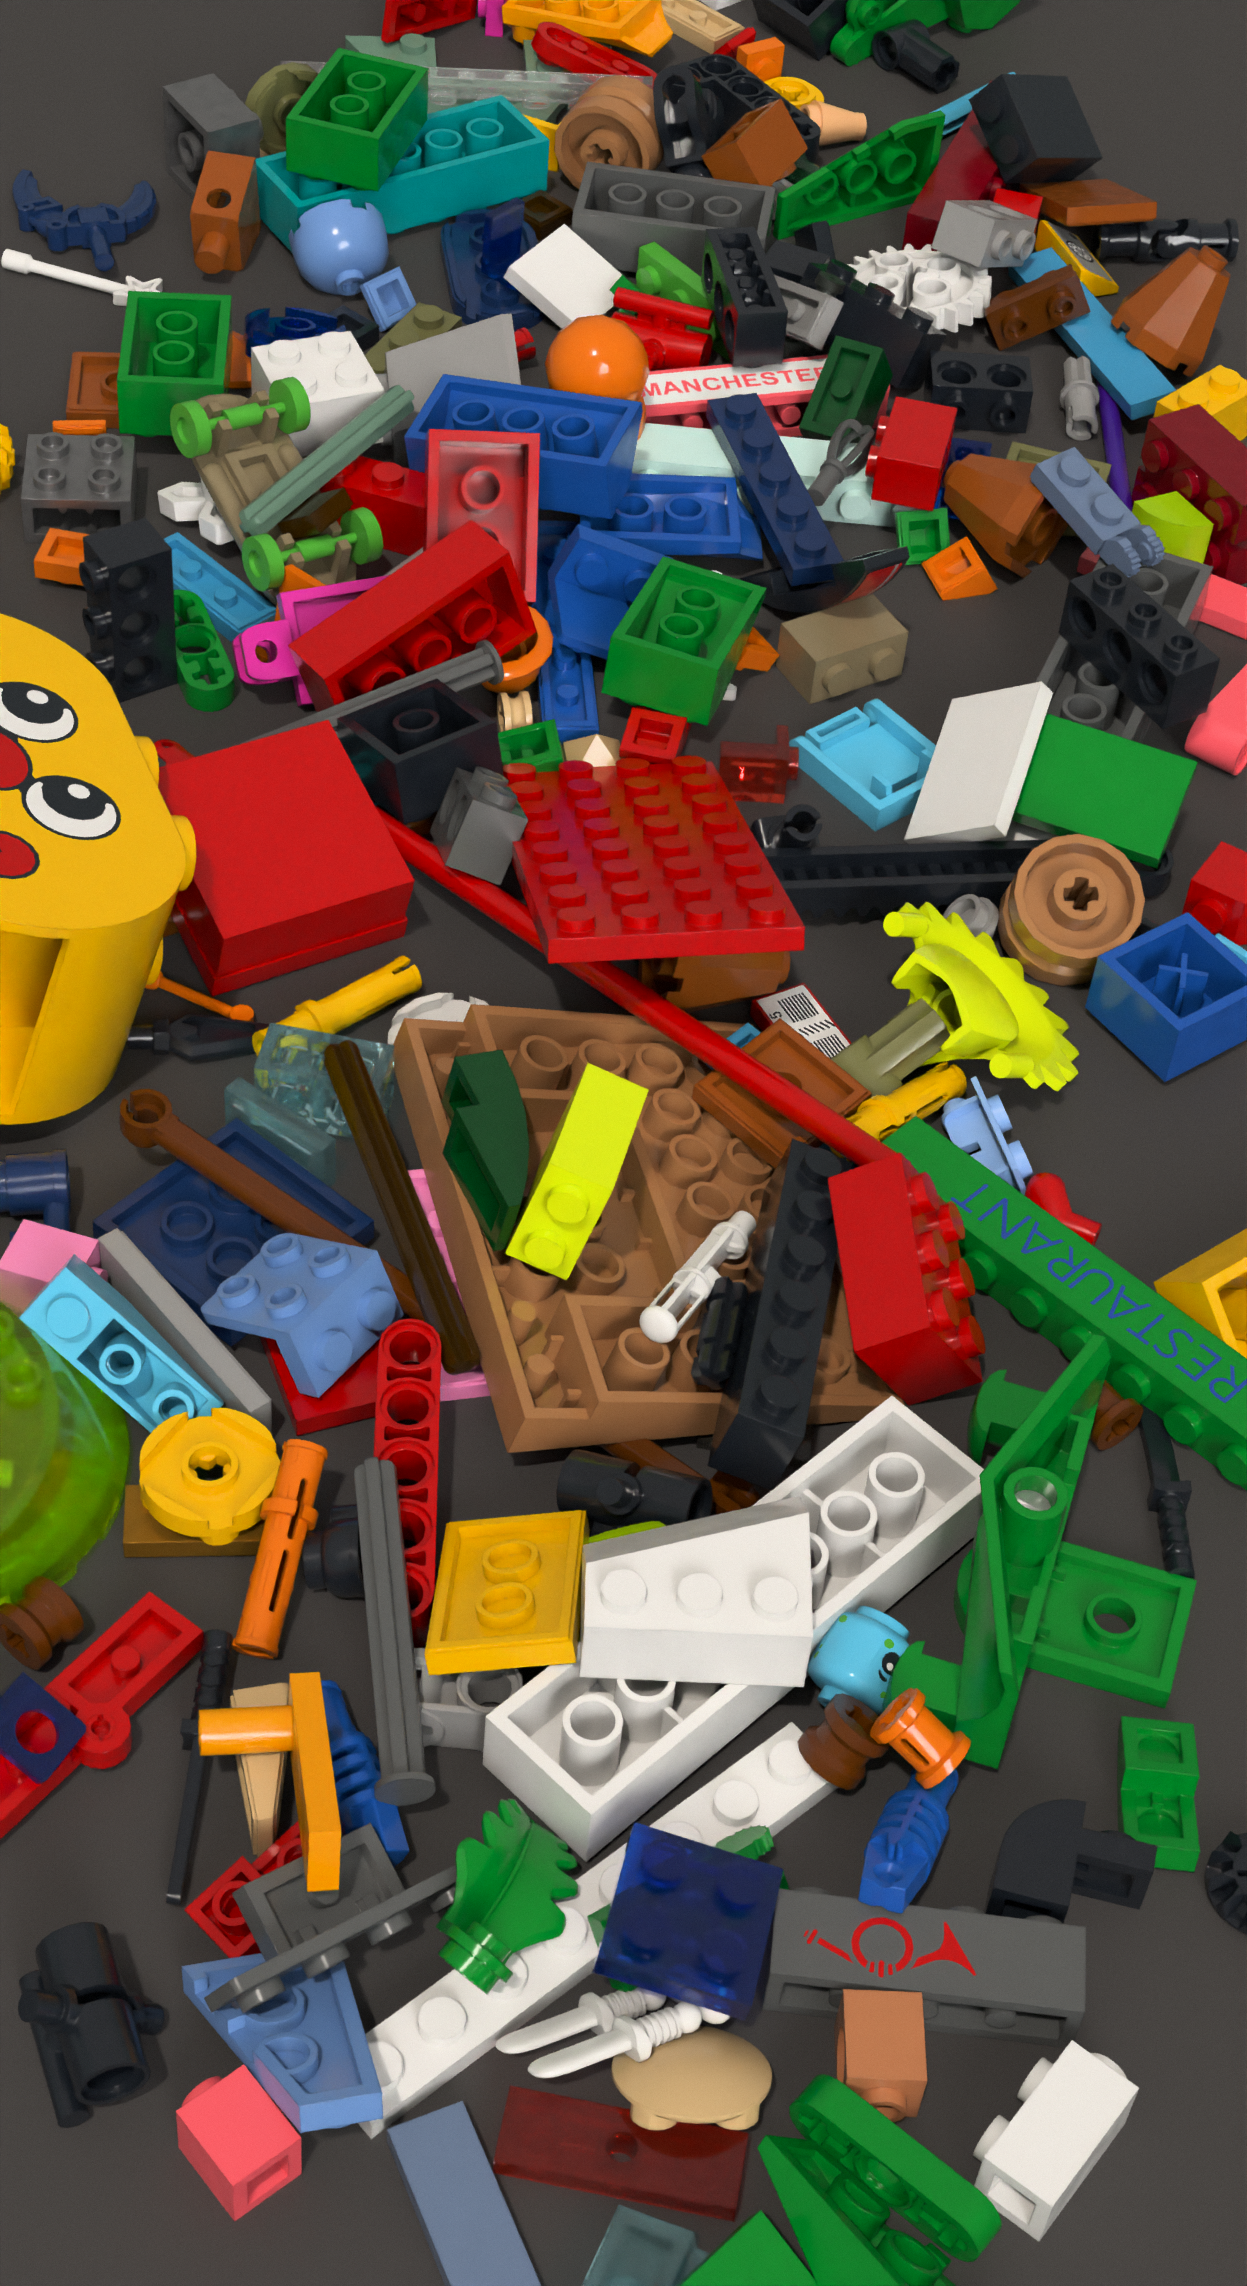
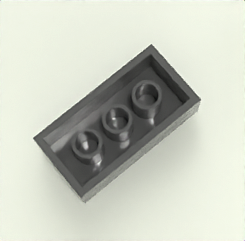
(635, 206)

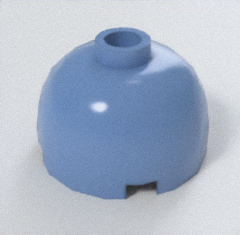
(340, 246)

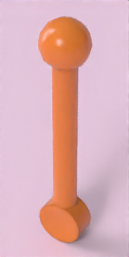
(238, 1012)

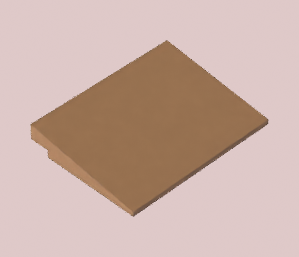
(571, 1353)

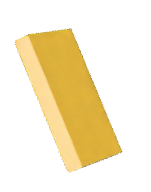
(508, 1593)

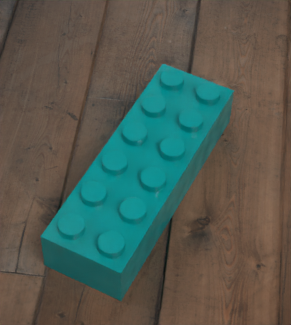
(454, 165)

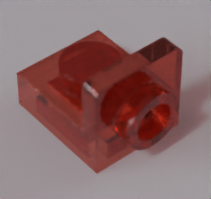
(758, 769)

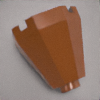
(1177, 309)
(1003, 510)
(714, 980)

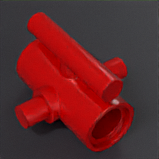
(663, 329)

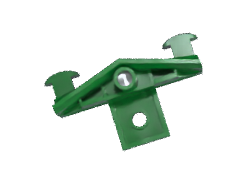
(1026, 1592)

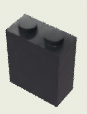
(1035, 128)

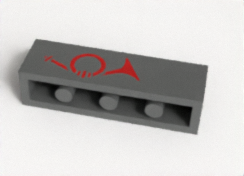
(973, 1968)

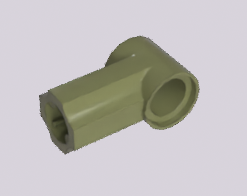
(894, 1049)

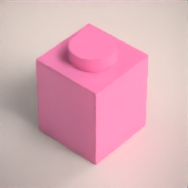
(37, 1256)

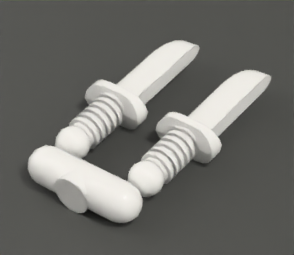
(616, 2030)

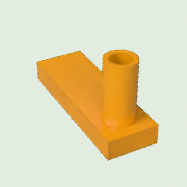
(303, 1732)

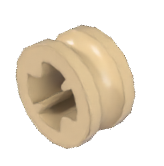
(513, 711)

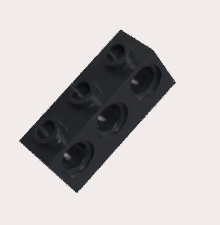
(744, 297)
(130, 608)
(1138, 646)

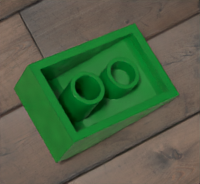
(681, 640)

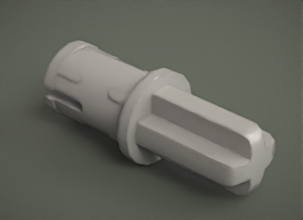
(1079, 399)

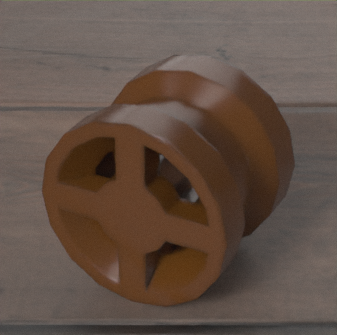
(38, 1622)
(842, 1742)

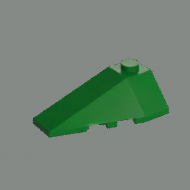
(866, 180)
(844, 2222)

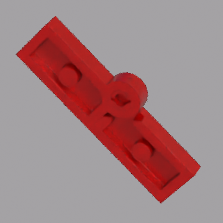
(103, 1691)

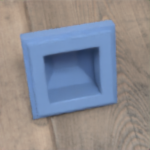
(388, 298)

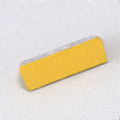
(1075, 252)

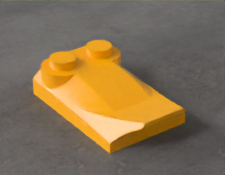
(620, 23)

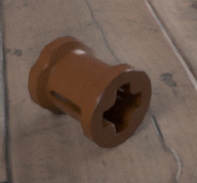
(1114, 1418)

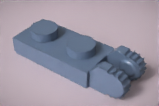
(1096, 512)

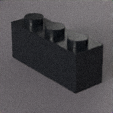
(876, 320)

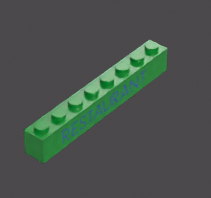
(1074, 1291)

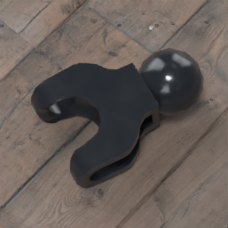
(686, 127)

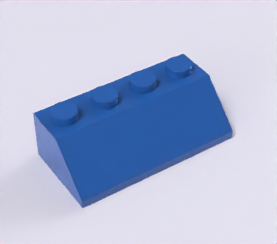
(583, 437)

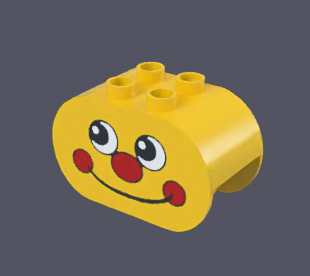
(81, 875)

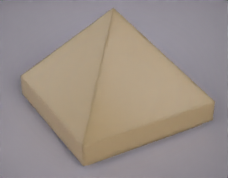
(593, 749)

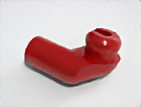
(1050, 1194)

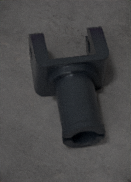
(780, 831)

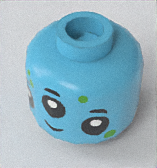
(858, 1656)

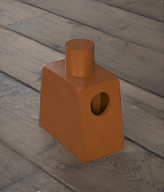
(219, 233)

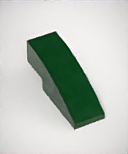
(487, 1140)

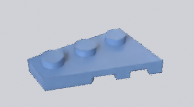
(298, 2045)

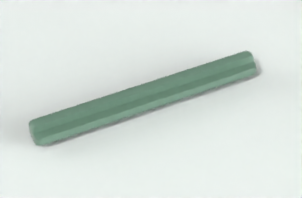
(326, 461)

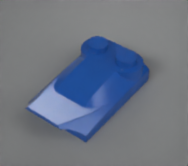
(683, 517)

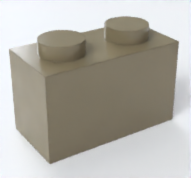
(841, 649)

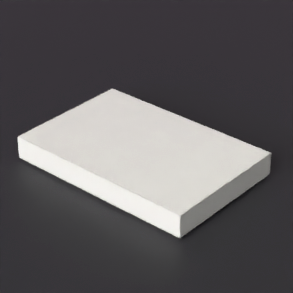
(979, 765)

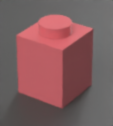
(238, 2141)

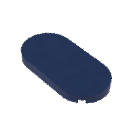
(472, 292)

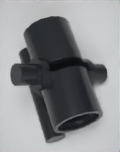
(623, 1494)
(86, 2021)

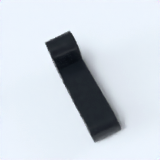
(741, 93)

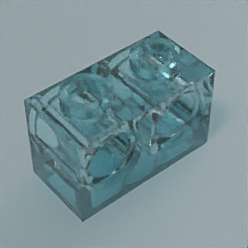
(295, 1074)

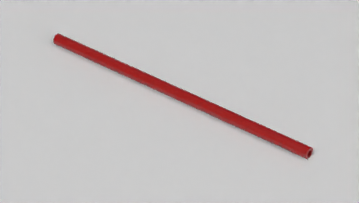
(650, 1007)

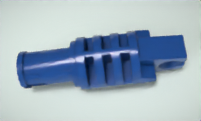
(355, 1774)
(905, 1843)

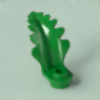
(505, 1895)

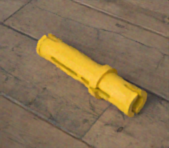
(352, 1001)
(920, 1097)

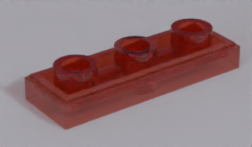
(570, 2144)

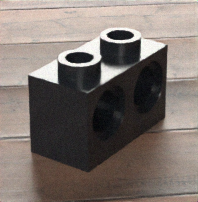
(986, 389)

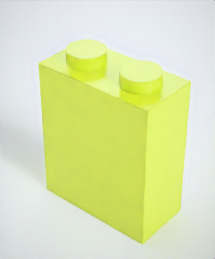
(577, 1172)

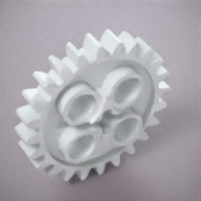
(941, 287)

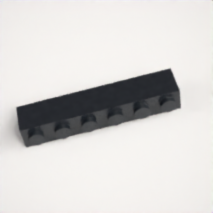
(783, 1322)

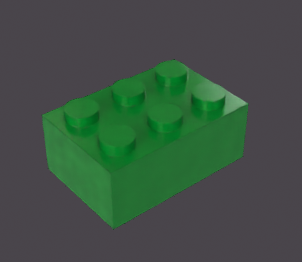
(356, 119)
(171, 354)

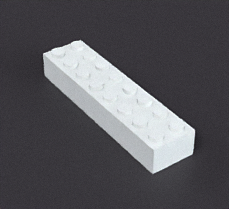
(603, 1751)

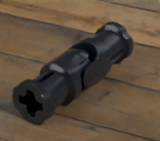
(1166, 237)

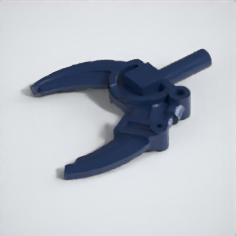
(79, 225)

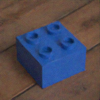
(1172, 996)

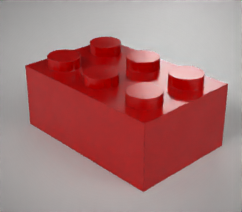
(491, 482)
(906, 1279)

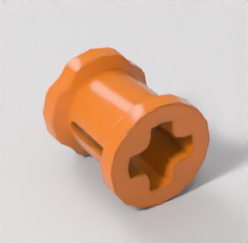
(920, 1738)

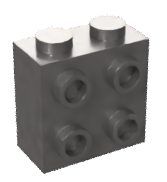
(77, 483)

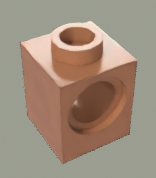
(882, 2049)

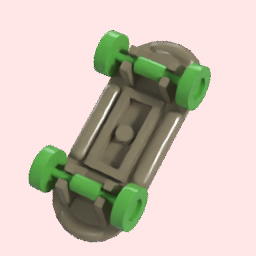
(242, 451)

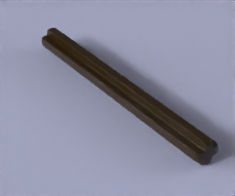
(401, 1207)

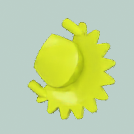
(981, 999)

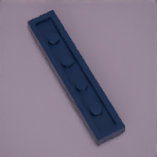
(773, 488)

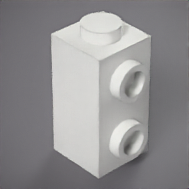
(1054, 2138)

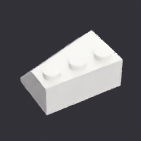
(702, 1600)

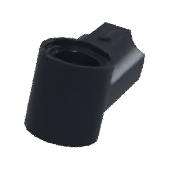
(912, 51)

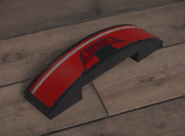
(851, 581)

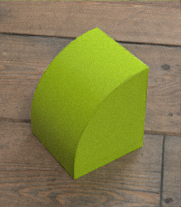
(1177, 523)

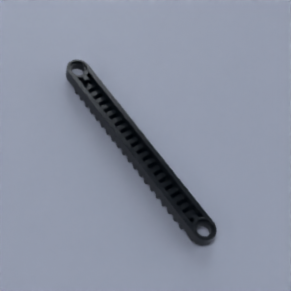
(910, 873)

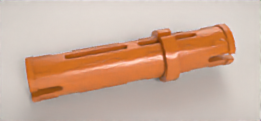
(287, 1519)

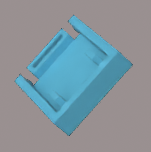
(868, 763)

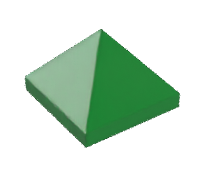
(923, 533)

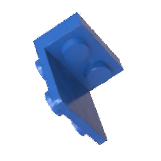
(595, 586)

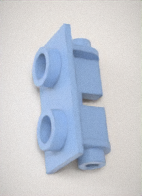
(980, 1124)

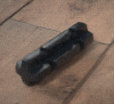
(719, 1333)

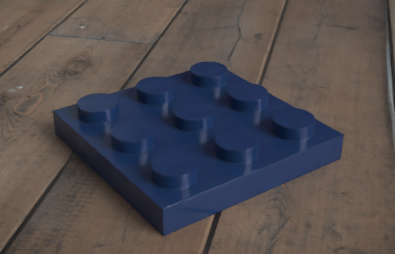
(205, 1234)

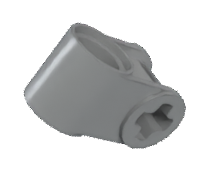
(452, 1703)

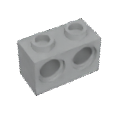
(985, 233)

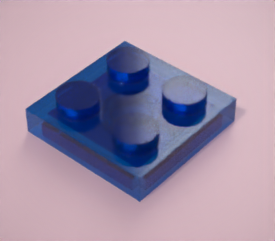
(689, 1921)

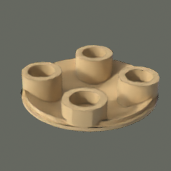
(695, 2080)

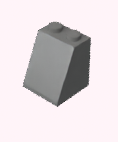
(473, 351)

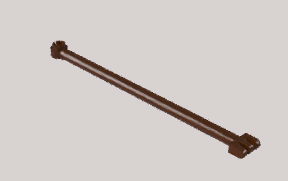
(166, 1130)

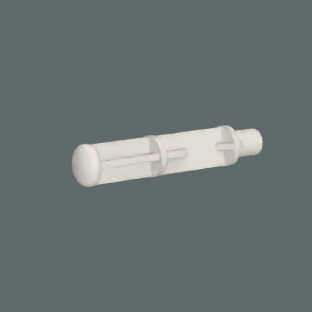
(697, 1277)

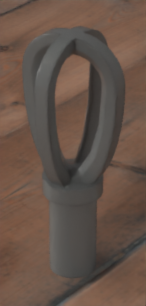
(834, 471)

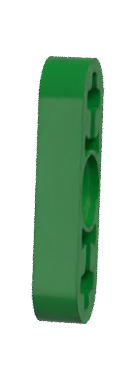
(191, 666)
(896, 2168)

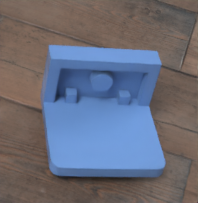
(313, 1298)

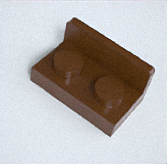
(1036, 307)

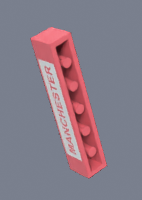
(784, 389)

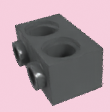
(478, 824)

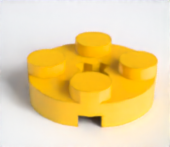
(201, 1507)

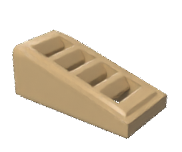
(261, 1773)

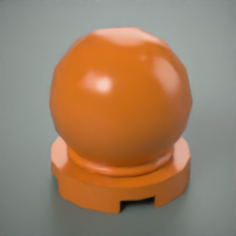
(599, 359)

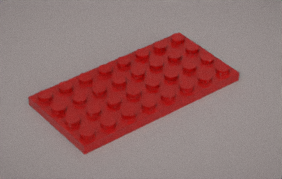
(644, 864)

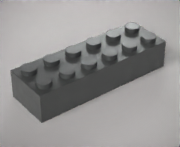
(1084, 692)

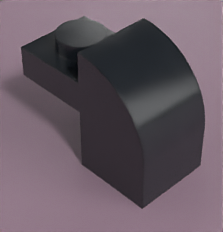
(1052, 1855)

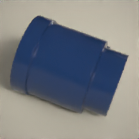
(37, 1185)

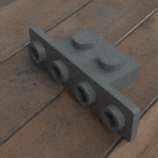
(312, 1927)

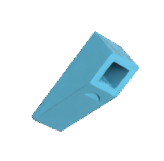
(116, 1347)

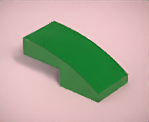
(1158, 1788)

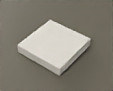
(565, 278)

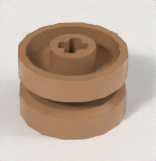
(609, 126)
(1069, 907)

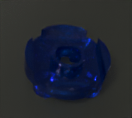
(297, 324)

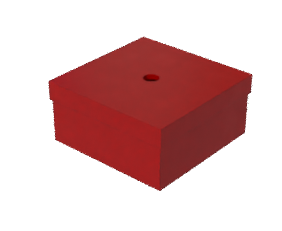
(284, 858)

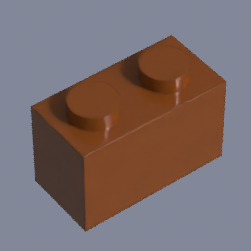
(757, 147)

